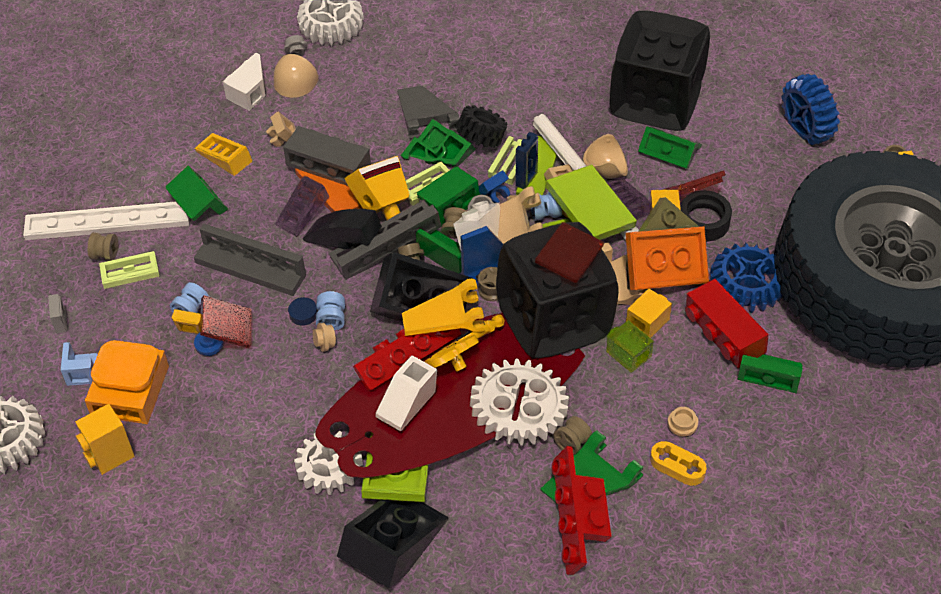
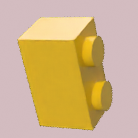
(103, 439)

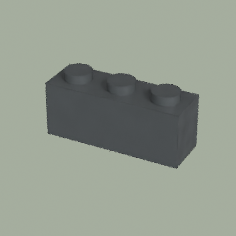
(324, 155)

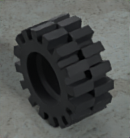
(481, 126)

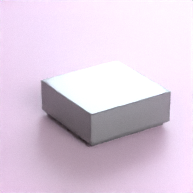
(57, 313)

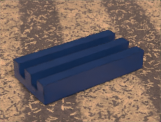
(527, 160)

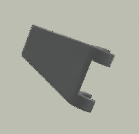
(421, 107)

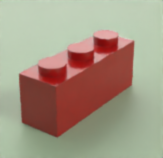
(726, 322)

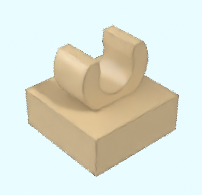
(281, 129)

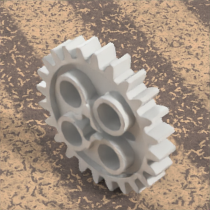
(544, 409)

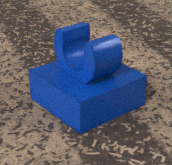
(495, 185)

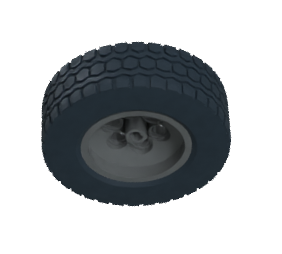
(866, 257)

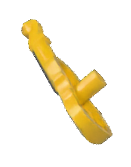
(462, 343)

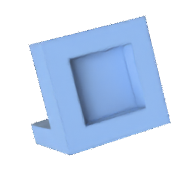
(76, 368)

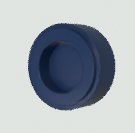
(302, 311)

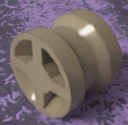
(451, 216)
(102, 246)
(486, 277)
(573, 434)

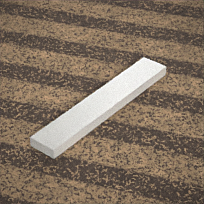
(104, 220)

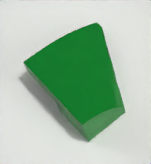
(439, 145)

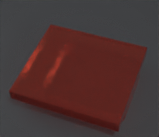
(698, 183)
(569, 252)
(225, 321)

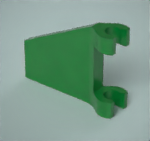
(592, 465)

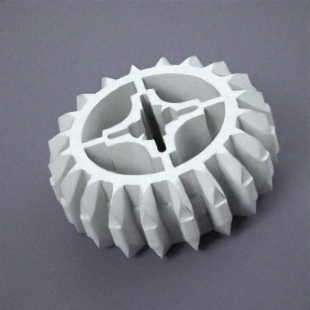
(330, 20)
(21, 437)

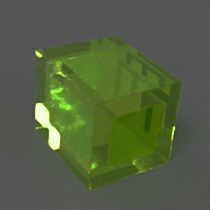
(629, 346)

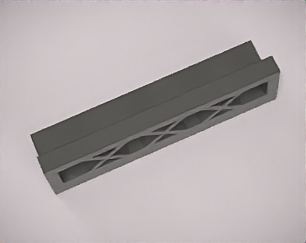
(393, 234)
(250, 263)

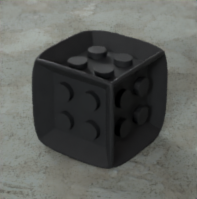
(659, 70)
(547, 309)

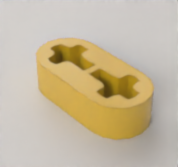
(678, 463)

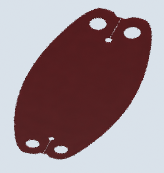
(443, 423)

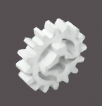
(315, 470)

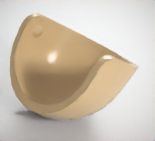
(294, 76)
(606, 157)

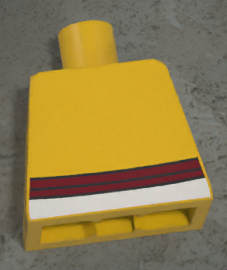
(380, 186)

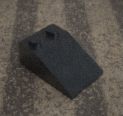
(408, 283)
(389, 538)

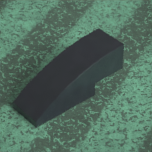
(344, 228)

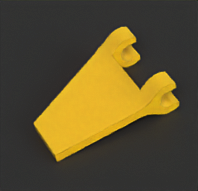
(446, 312)

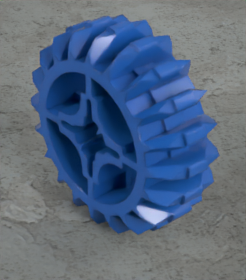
(810, 108)
(748, 268)

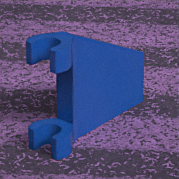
(479, 251)

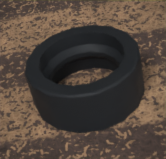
(712, 201)

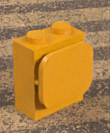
(127, 379)

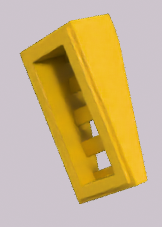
(234, 163)

